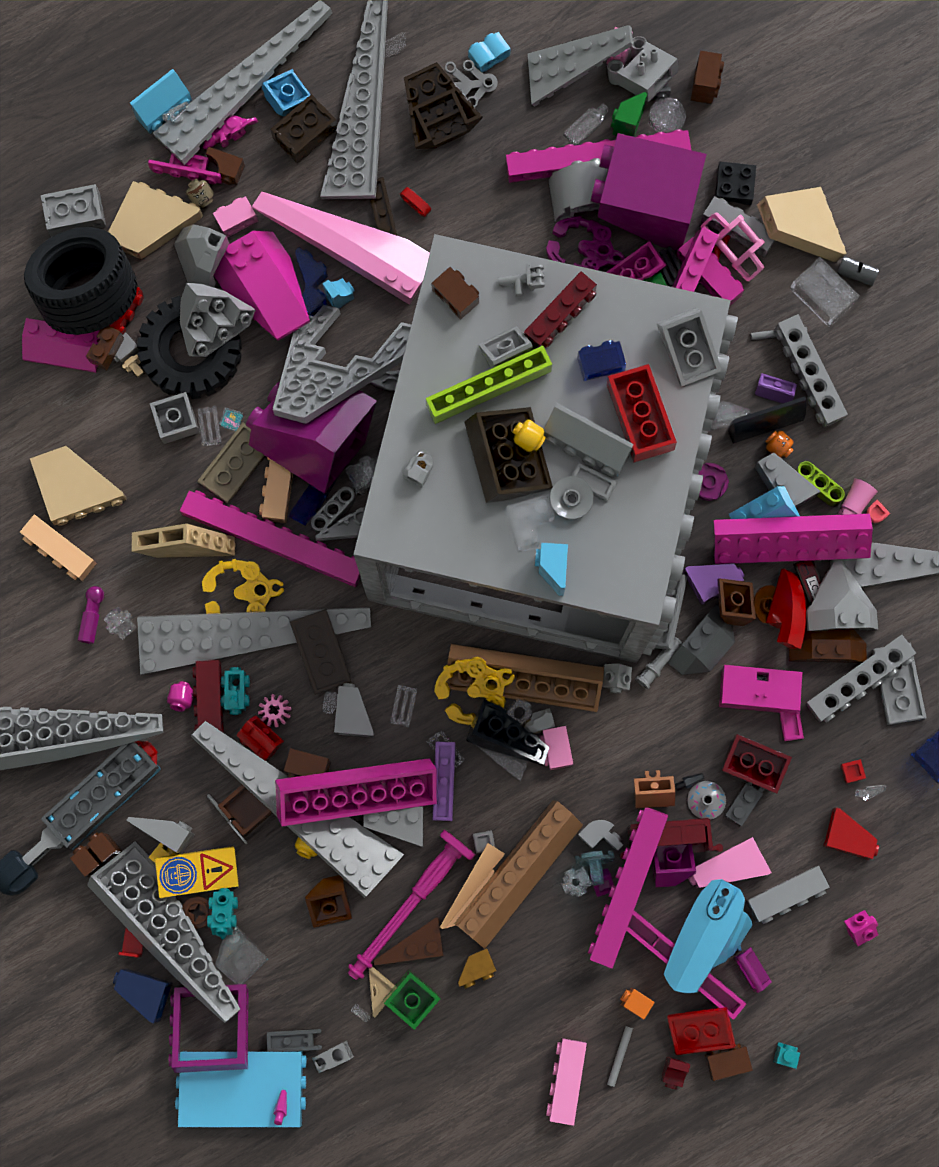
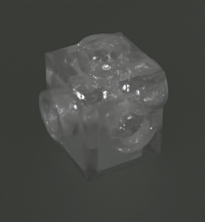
(119, 622)
(583, 879)

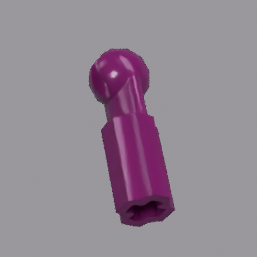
(90, 616)

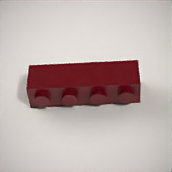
(208, 693)

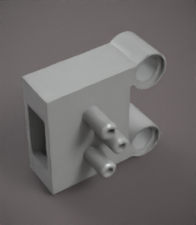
(646, 72)

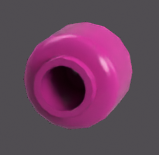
(180, 696)

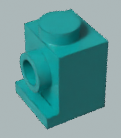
(786, 1055)

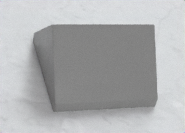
(505, 347)

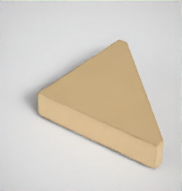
(379, 988)

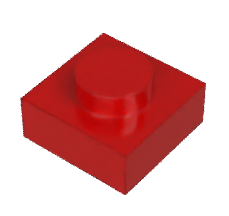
(853, 771)

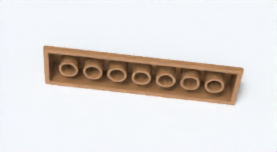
(535, 678)
(519, 873)

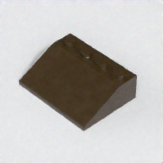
(501, 464)

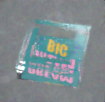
(231, 419)

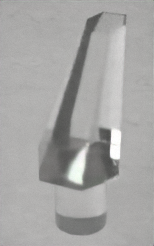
(175, 112)
(870, 792)

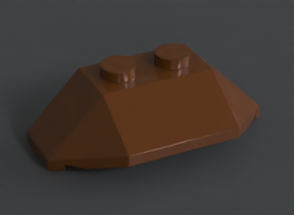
(830, 646)

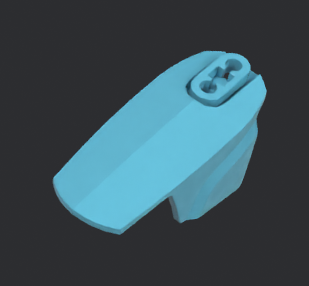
(707, 937)

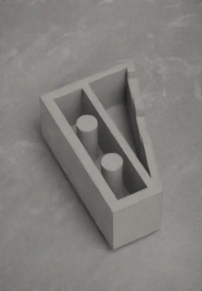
(777, 472)

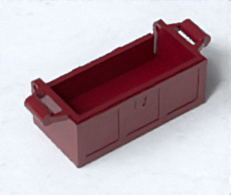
(684, 832)

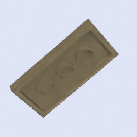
(231, 466)

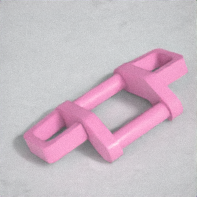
(736, 262)

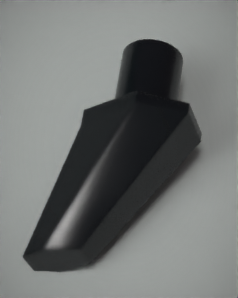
(689, 781)

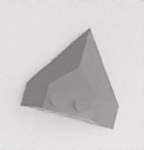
(840, 603)

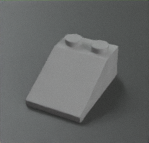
(689, 346)
(171, 834)

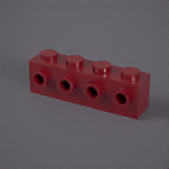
(561, 311)

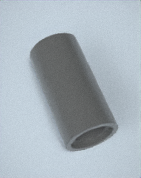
(858, 271)

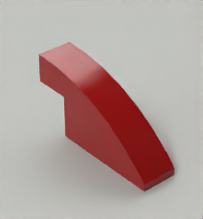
(788, 610)

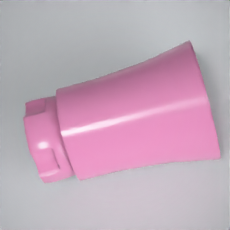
(857, 498)

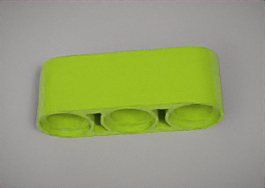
(829, 484)

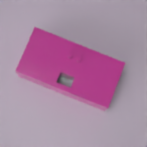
(760, 689)

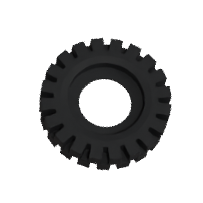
(169, 374)

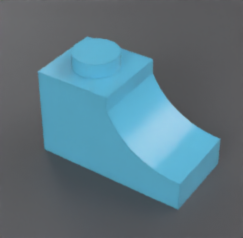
(338, 292)

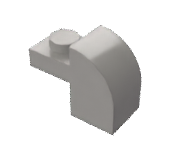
(596, 831)

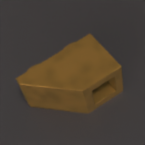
(477, 966)

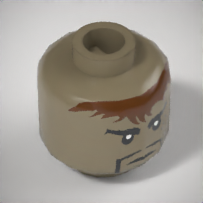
(200, 193)

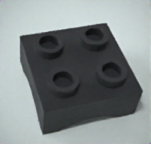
(736, 182)

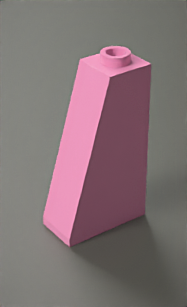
(734, 864)

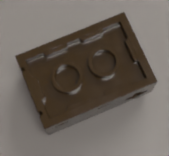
(304, 128)

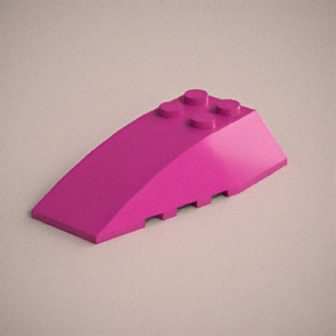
(263, 277)

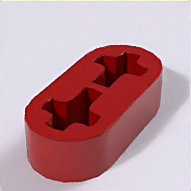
(415, 202)

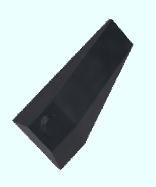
(502, 734)

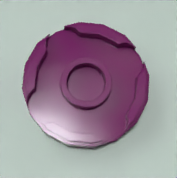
(714, 482)

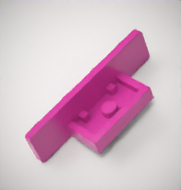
(194, 169)

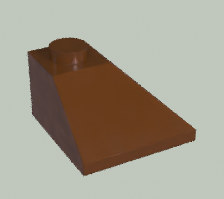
(736, 601)
(328, 902)

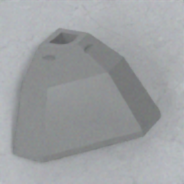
(200, 253)
(211, 318)

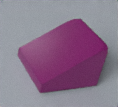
(606, 887)

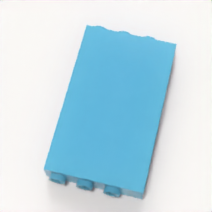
(242, 1095)

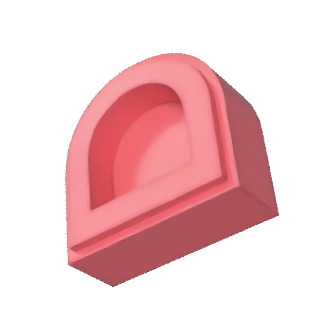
(877, 512)

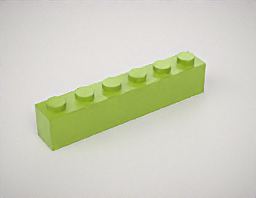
(489, 384)

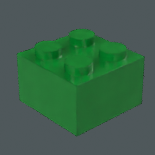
(411, 999)

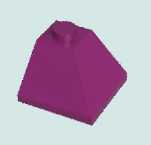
(673, 864)

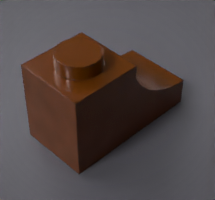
(229, 165)

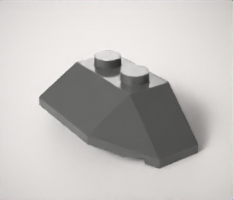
(704, 645)

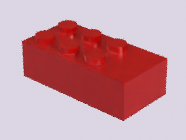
(641, 412)

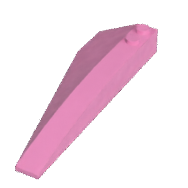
(374, 254)

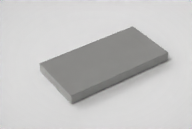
(901, 693)

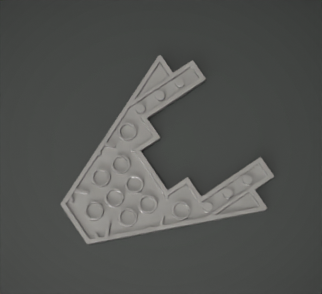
(314, 386)

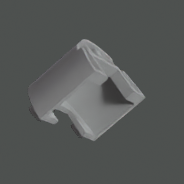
(573, 188)

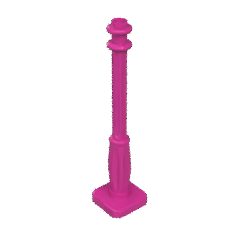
(428, 881)

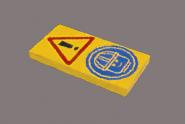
(196, 872)

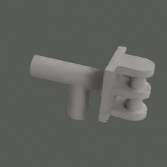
(518, 280)

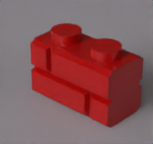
(259, 738)

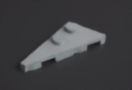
(344, 528)

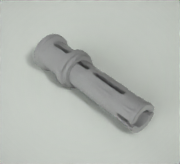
(654, 669)

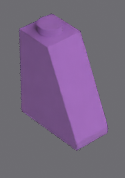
(704, 579)

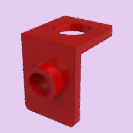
(131, 945)

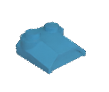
(285, 92)

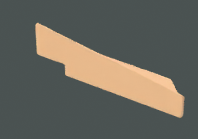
(475, 882)

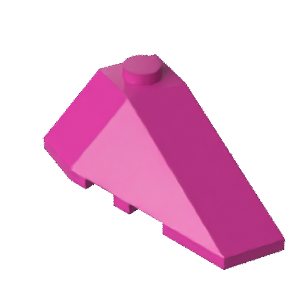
(640, 264)

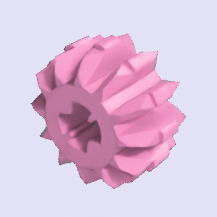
(277, 704)

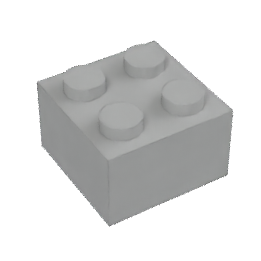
(174, 418)

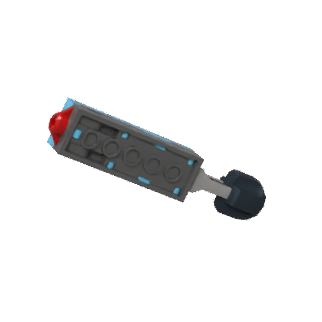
(83, 810)

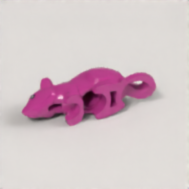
(232, 128)

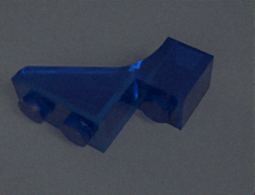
(313, 274)

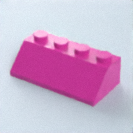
(56, 348)

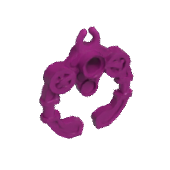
(591, 249)

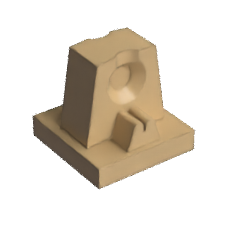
(132, 364)

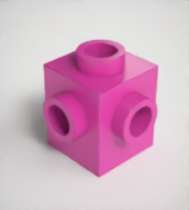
(861, 927)

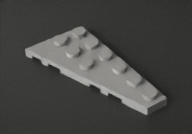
(570, 61)
(892, 564)

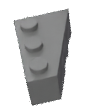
(400, 824)

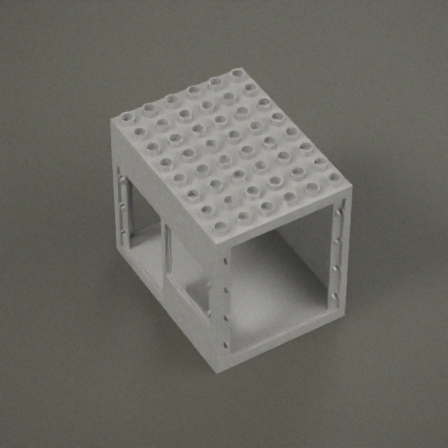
(621, 551)

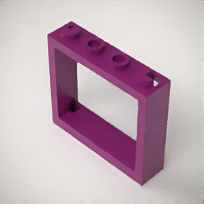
(238, 1063)

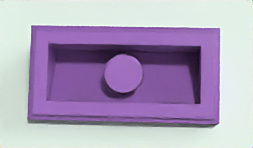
(775, 389)

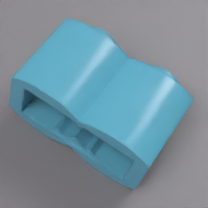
(489, 52)

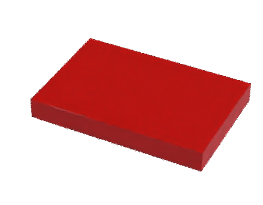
(701, 1031)

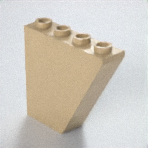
(150, 219)
(803, 222)
(72, 486)
(182, 541)

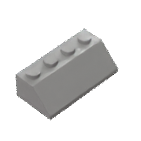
(587, 441)

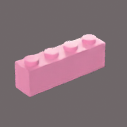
(567, 1081)

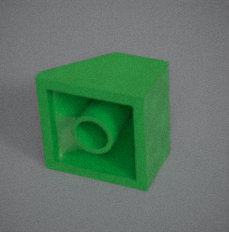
(628, 116)

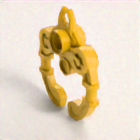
(247, 591)
(481, 687)

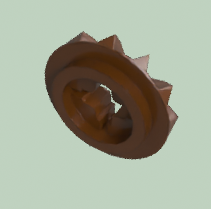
(192, 904)

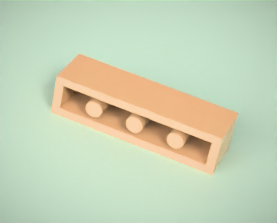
(276, 493)
(57, 547)

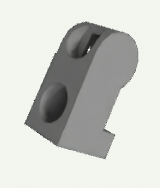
(333, 1057)

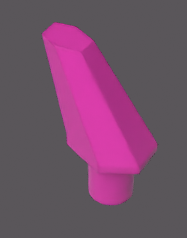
(281, 1108)

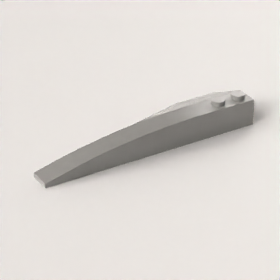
(49, 736)
(160, 925)

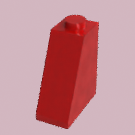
(849, 837)

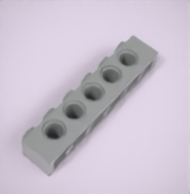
(820, 377)
(898, 646)

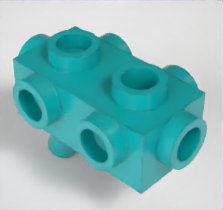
(235, 697)
(222, 915)

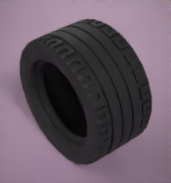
(69, 257)

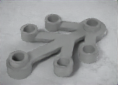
(466, 84)

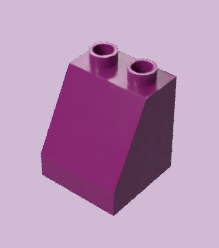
(649, 189)
(314, 449)

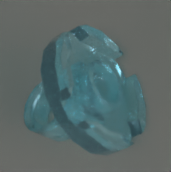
(595, 861)

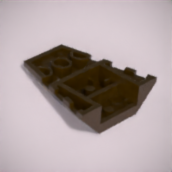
(437, 108)

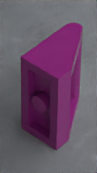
(752, 970)

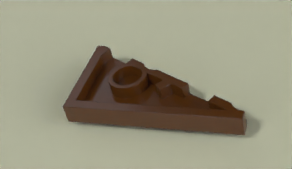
(419, 945)

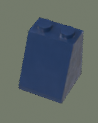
(143, 992)

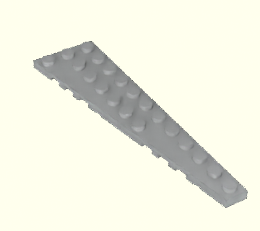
(236, 87)
(356, 145)
(189, 638)
(341, 842)

